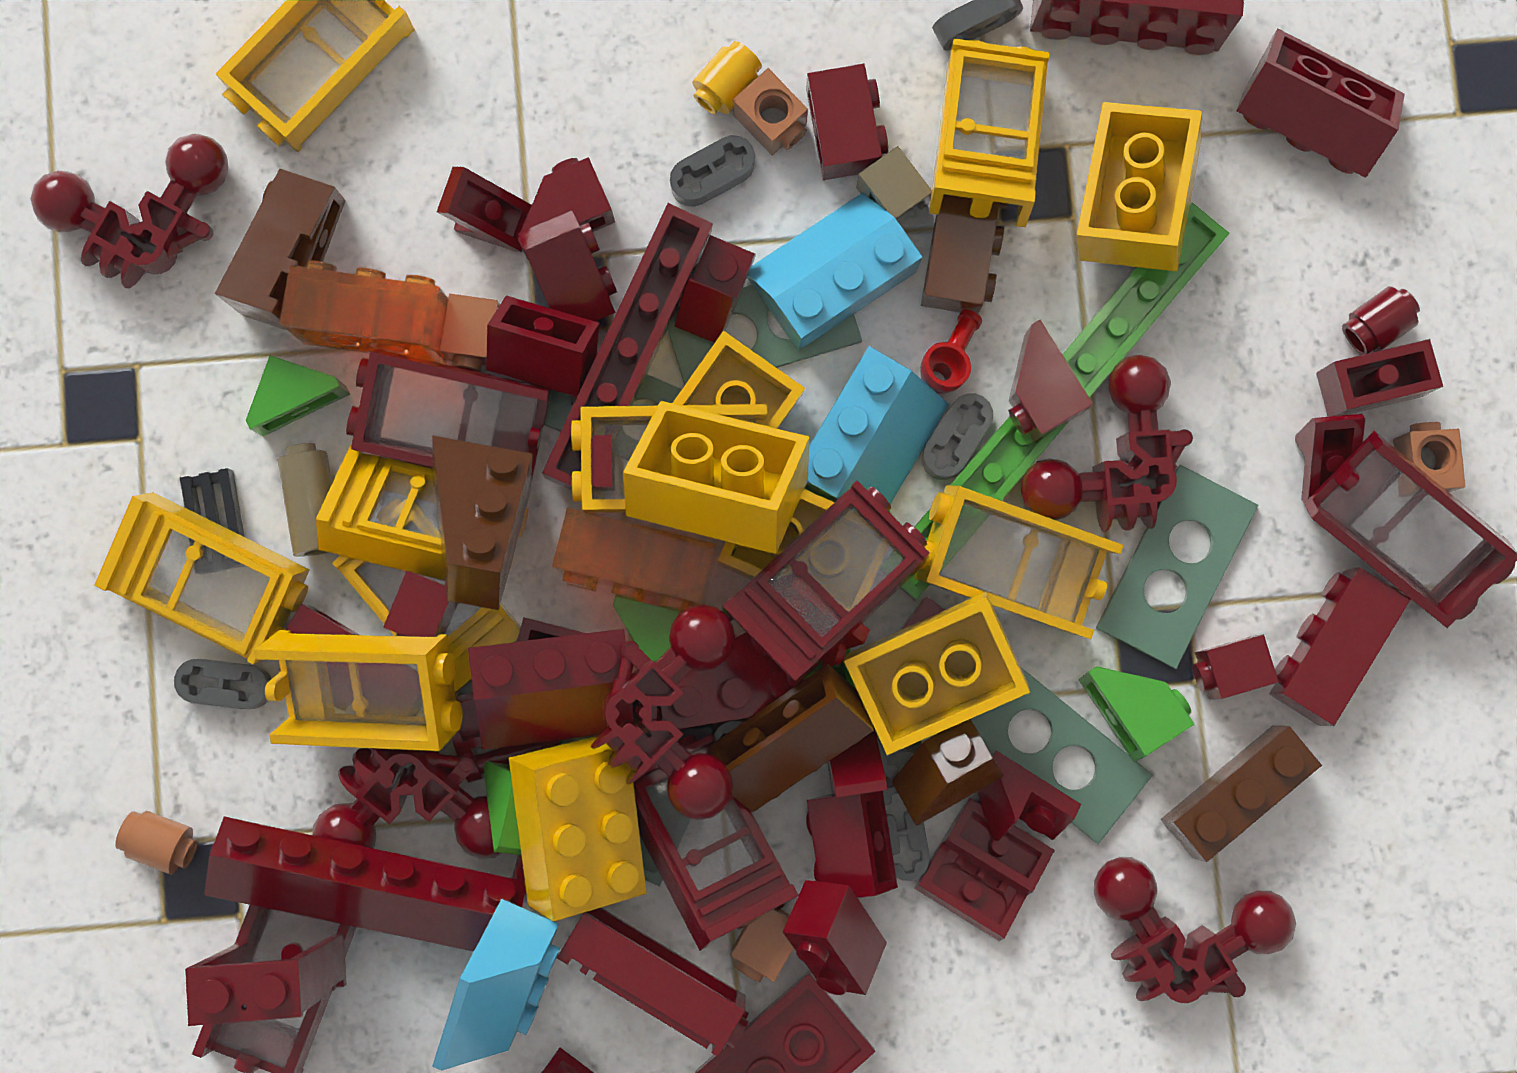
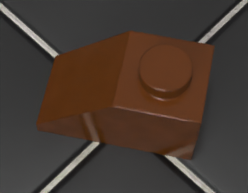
(945, 771)

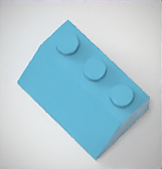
(834, 269)
(873, 429)
(499, 987)

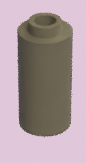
(304, 485)

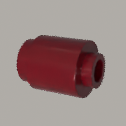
(1381, 320)

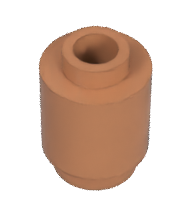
(156, 841)

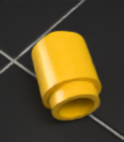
(725, 77)

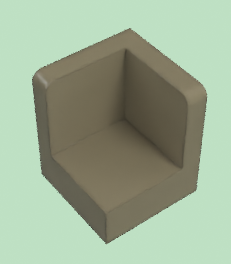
(894, 184)

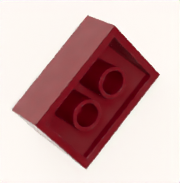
(1322, 104)
(545, 688)

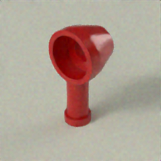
(950, 357)

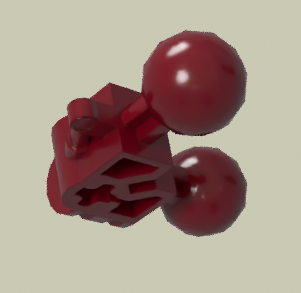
(67, 203)
(1055, 488)
(432, 782)
(699, 782)
(1128, 891)

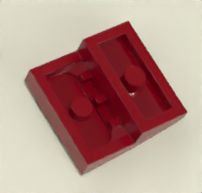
(983, 876)

